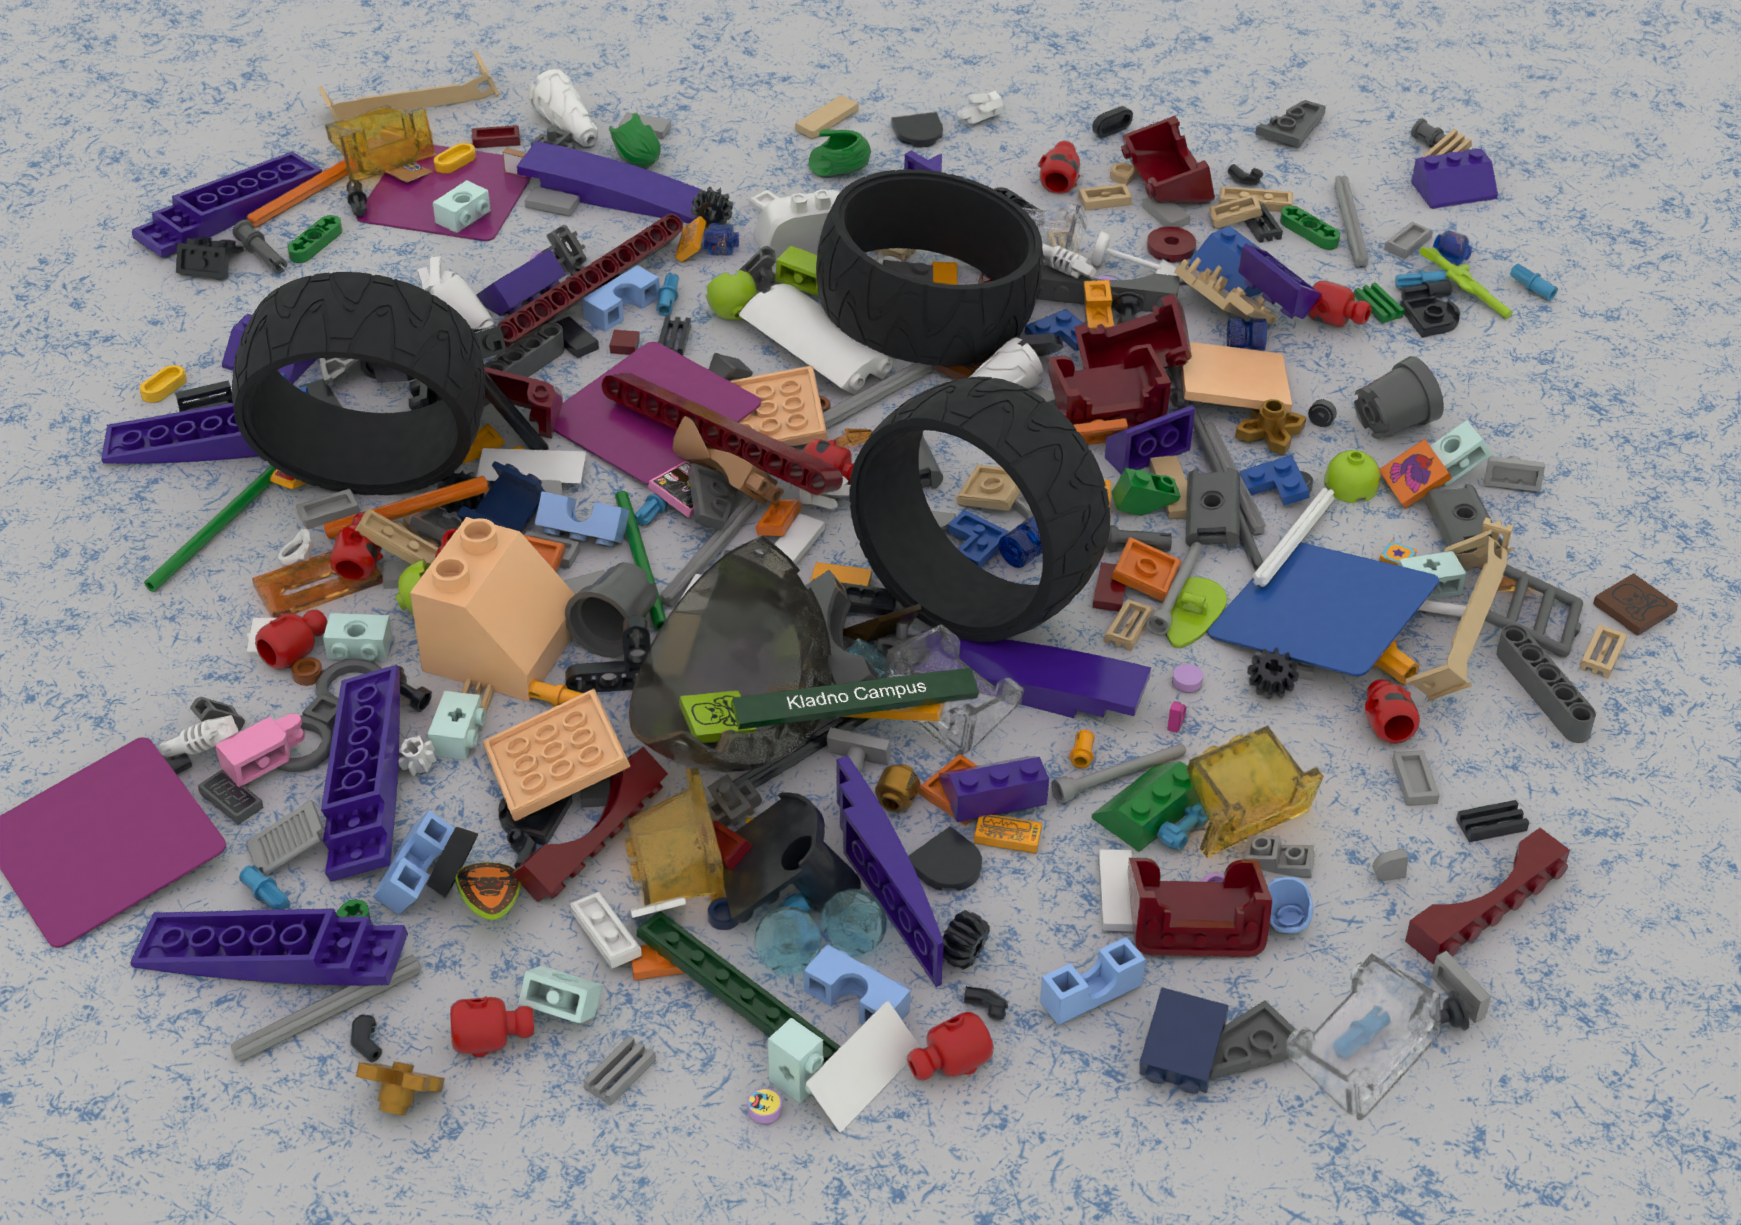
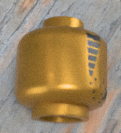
(897, 787)

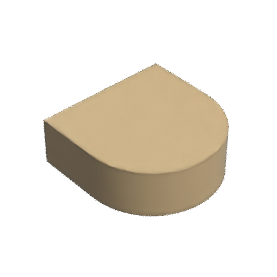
(1123, 173)

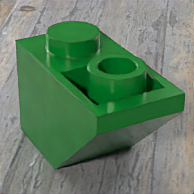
(1144, 492)

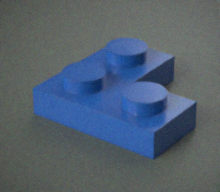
(1059, 324)
(1278, 474)
(979, 536)

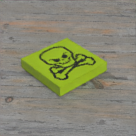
(710, 715)

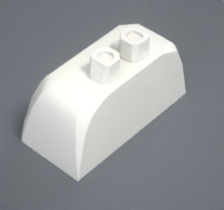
(794, 221)

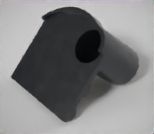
(786, 852)

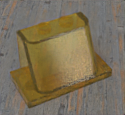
(381, 140)
(1249, 788)
(676, 847)

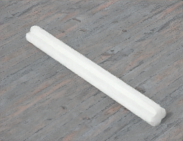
(1293, 537)

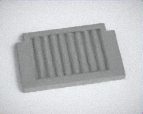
(286, 838)

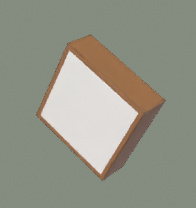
(511, 160)

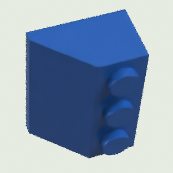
(1225, 250)

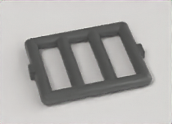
(1550, 593)

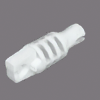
(1067, 262)
(200, 737)

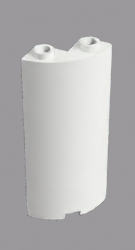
(810, 335)

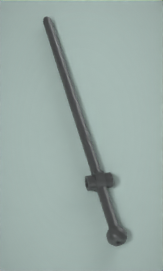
(1212, 458)

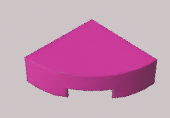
(1176, 716)

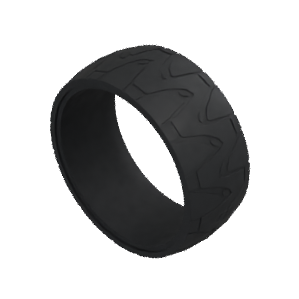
(920, 317)
(371, 322)
(1044, 461)

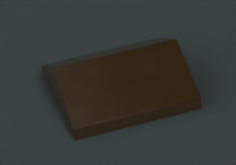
(882, 625)

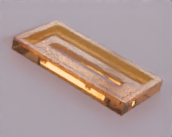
(274, 583)

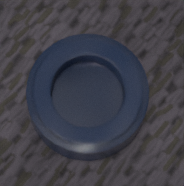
(719, 915)

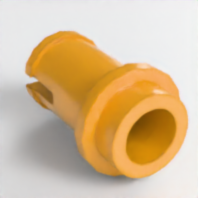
(1082, 754)

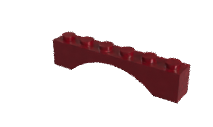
(551, 864)
(1452, 925)

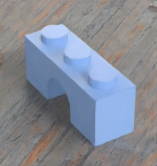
(605, 305)
(558, 514)
(408, 869)
(1115, 972)
(837, 975)

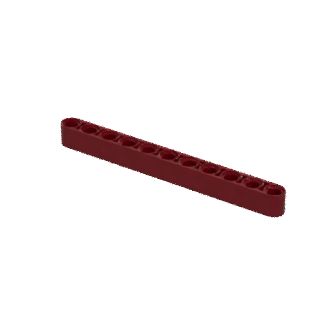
(589, 279)
(724, 433)

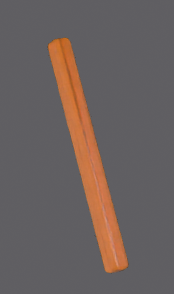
(297, 194)
(417, 503)

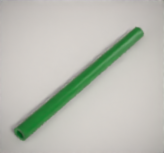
(212, 528)
(640, 556)

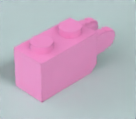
(259, 748)

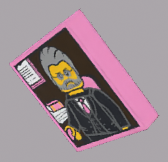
(675, 488)

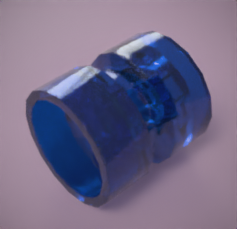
(1247, 334)
(1021, 544)

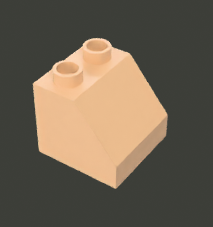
(490, 610)

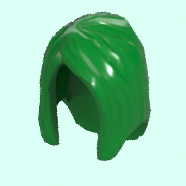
(636, 143)
(841, 154)

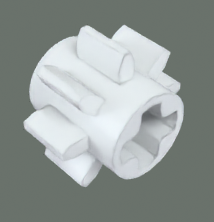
(416, 755)

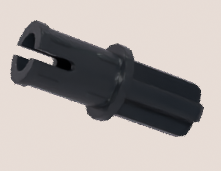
(356, 198)
(1437, 289)

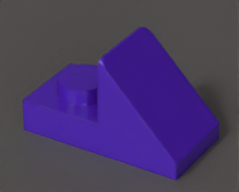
(915, 161)

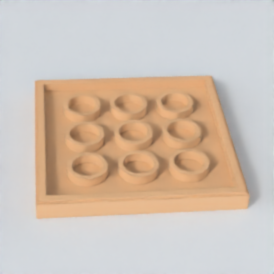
(1235, 376)
(788, 406)
(555, 754)

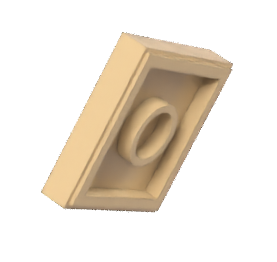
(988, 488)

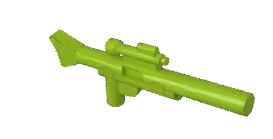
(1465, 280)

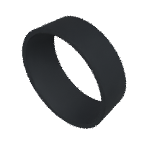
(451, 860)

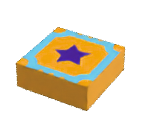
(1396, 551)

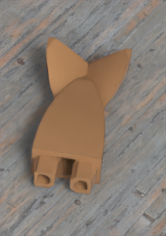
(741, 474)

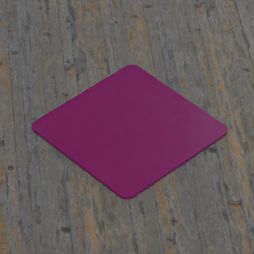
(411, 203)
(632, 439)
(103, 841)

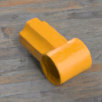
(1397, 664)

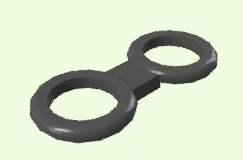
(322, 712)

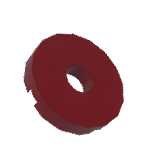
(1182, 244)

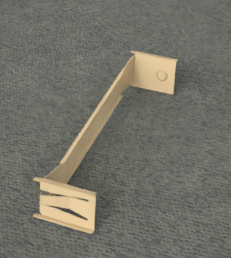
(416, 98)
(1453, 676)

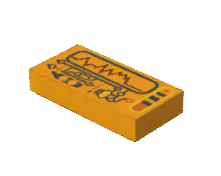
(690, 239)
(1008, 833)

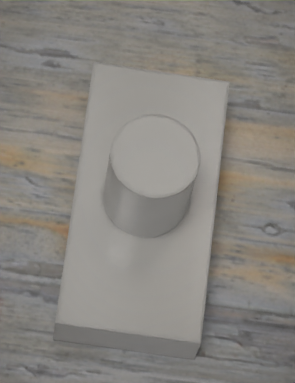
(1514, 473)
(859, 747)

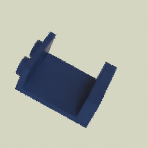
(510, 499)
(1183, 1040)

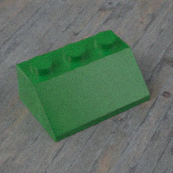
(1147, 804)

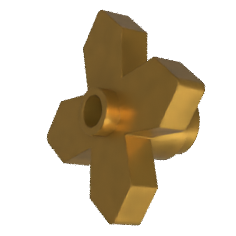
(1272, 424)
(398, 1084)

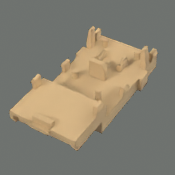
(1232, 302)

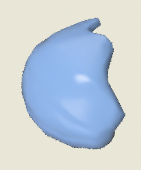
(1291, 905)

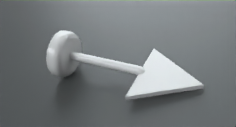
(1101, 249)

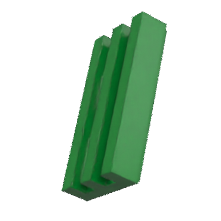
(1380, 302)

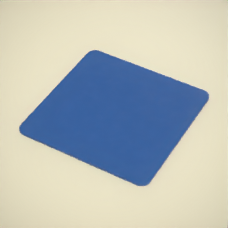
(1326, 609)

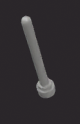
(1161, 619)
(1066, 788)

